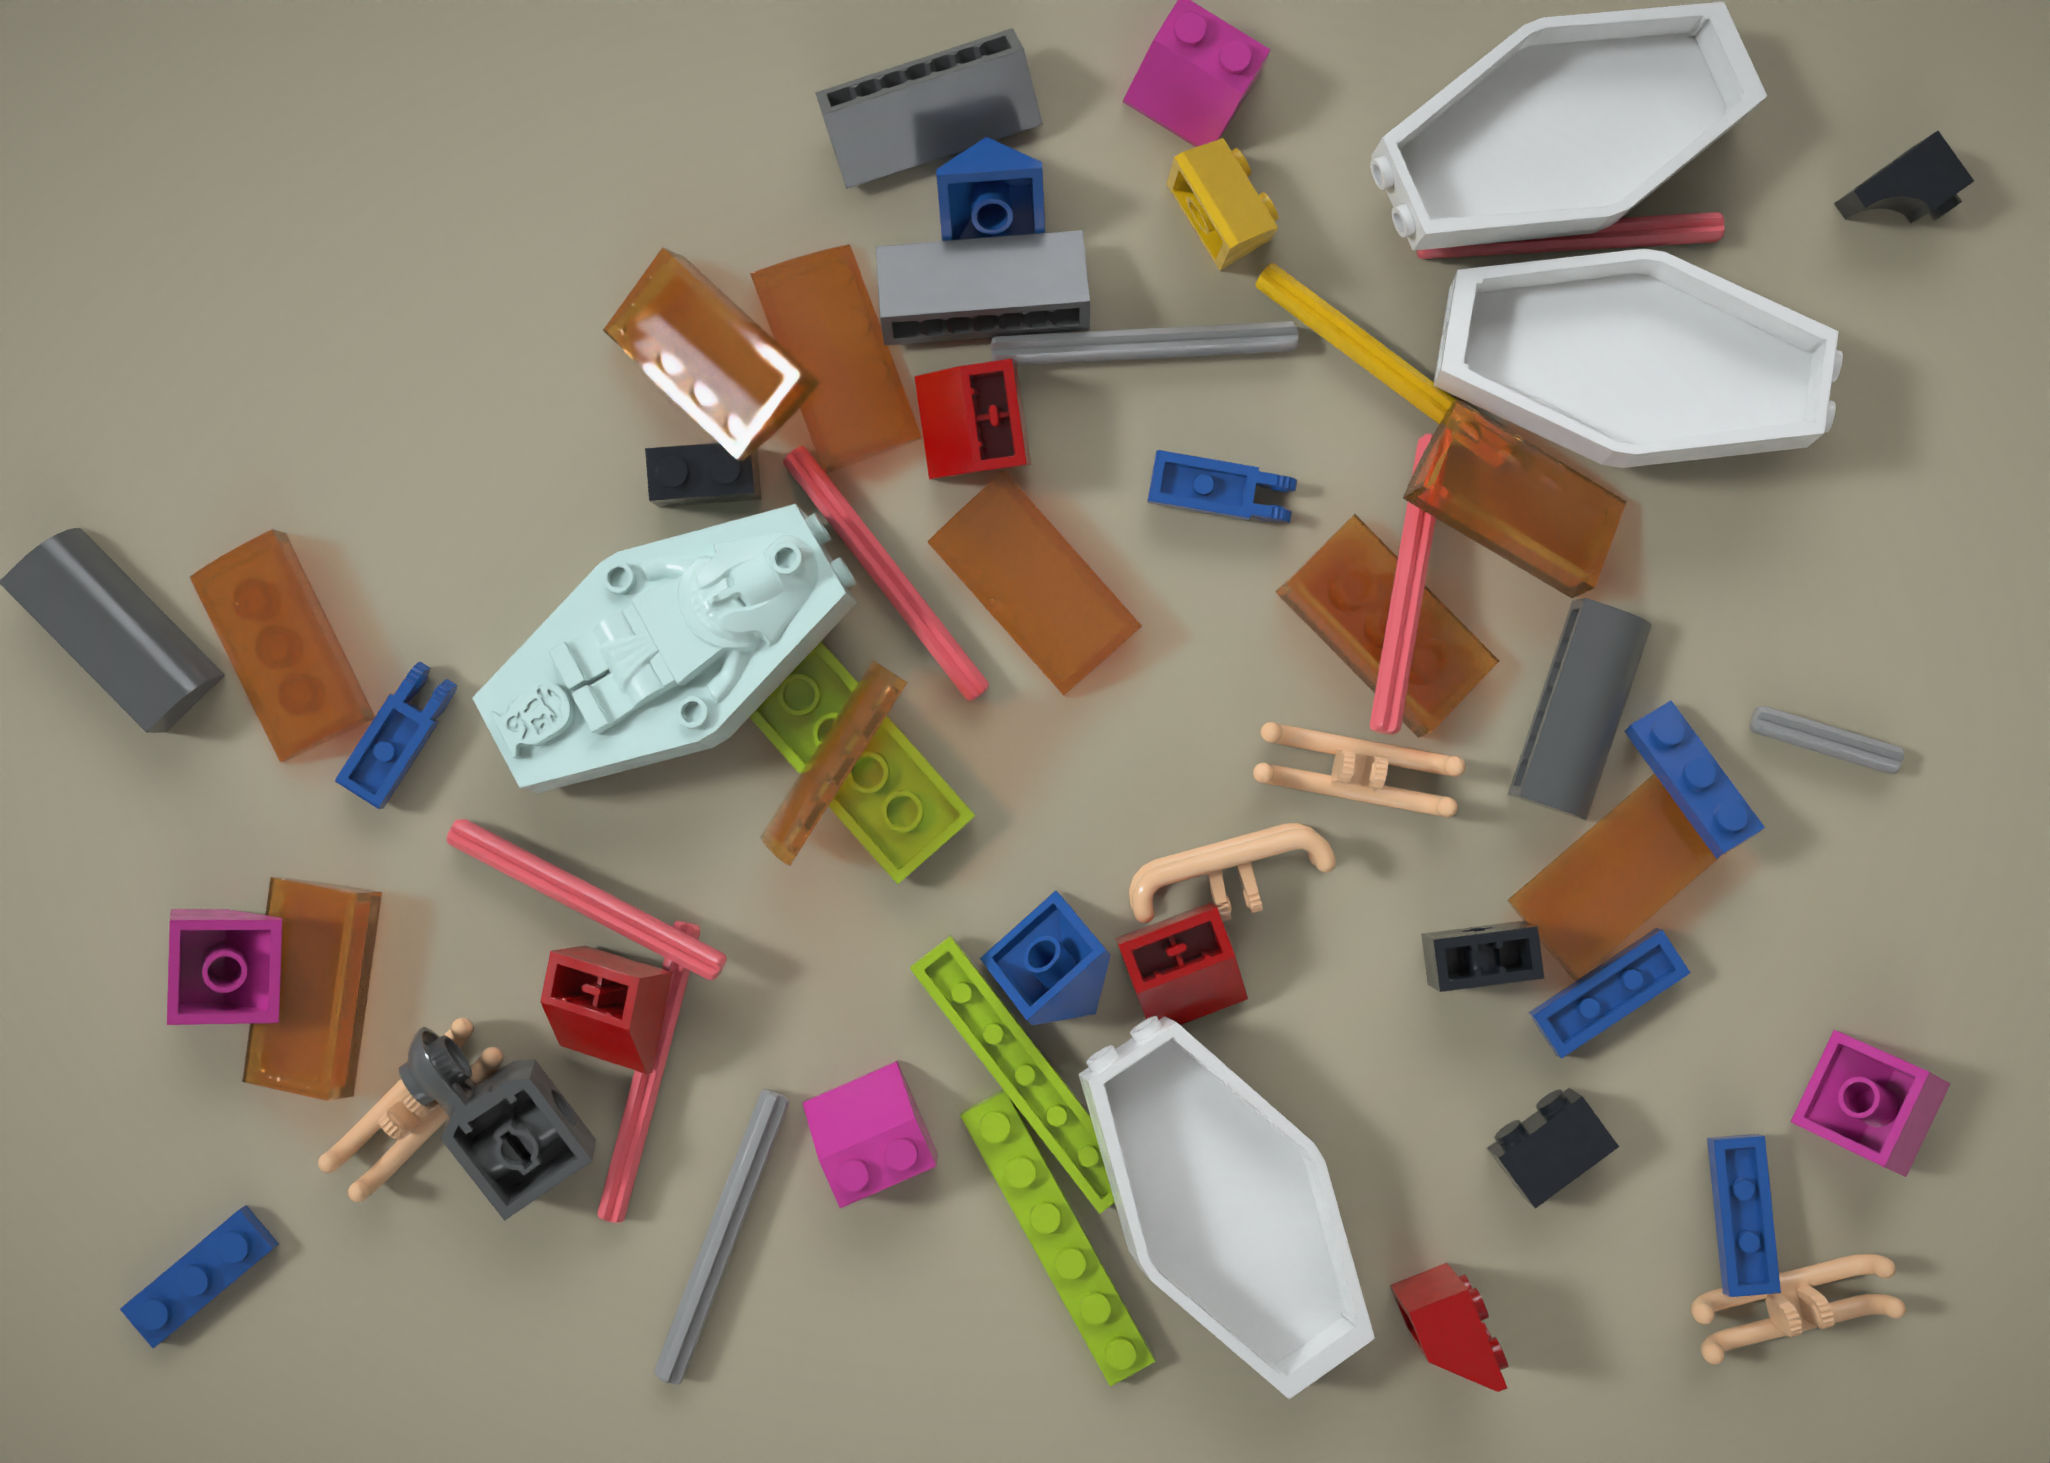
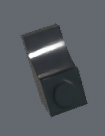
(1912, 184)

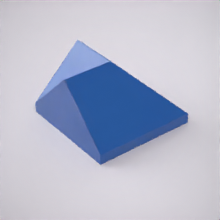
(990, 193)
(1050, 964)

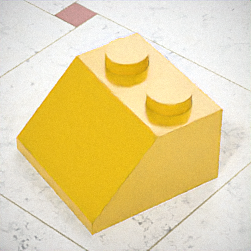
(1221, 201)

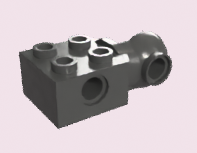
(507, 1130)

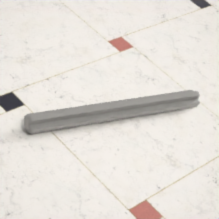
(1146, 343)
(721, 1236)

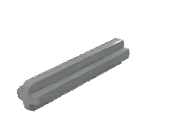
(1826, 739)

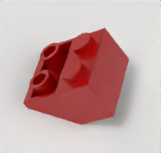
(973, 419)
(1183, 966)
(606, 1005)
(1447, 1326)

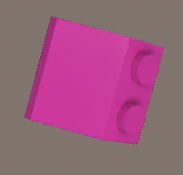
(1196, 74)
(223, 967)
(1870, 1102)
(869, 1134)

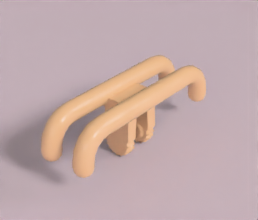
(1359, 769)
(1222, 855)
(403, 1120)
(1798, 1305)

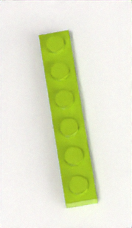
(1016, 1065)
(1057, 1237)

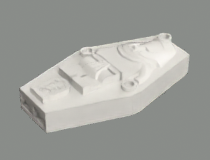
(1566, 125)
(1637, 358)
(1226, 1205)

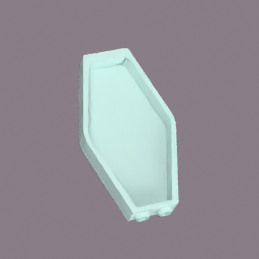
(665, 649)

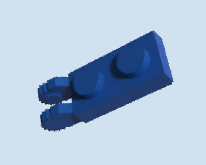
(1215, 487)
(394, 739)

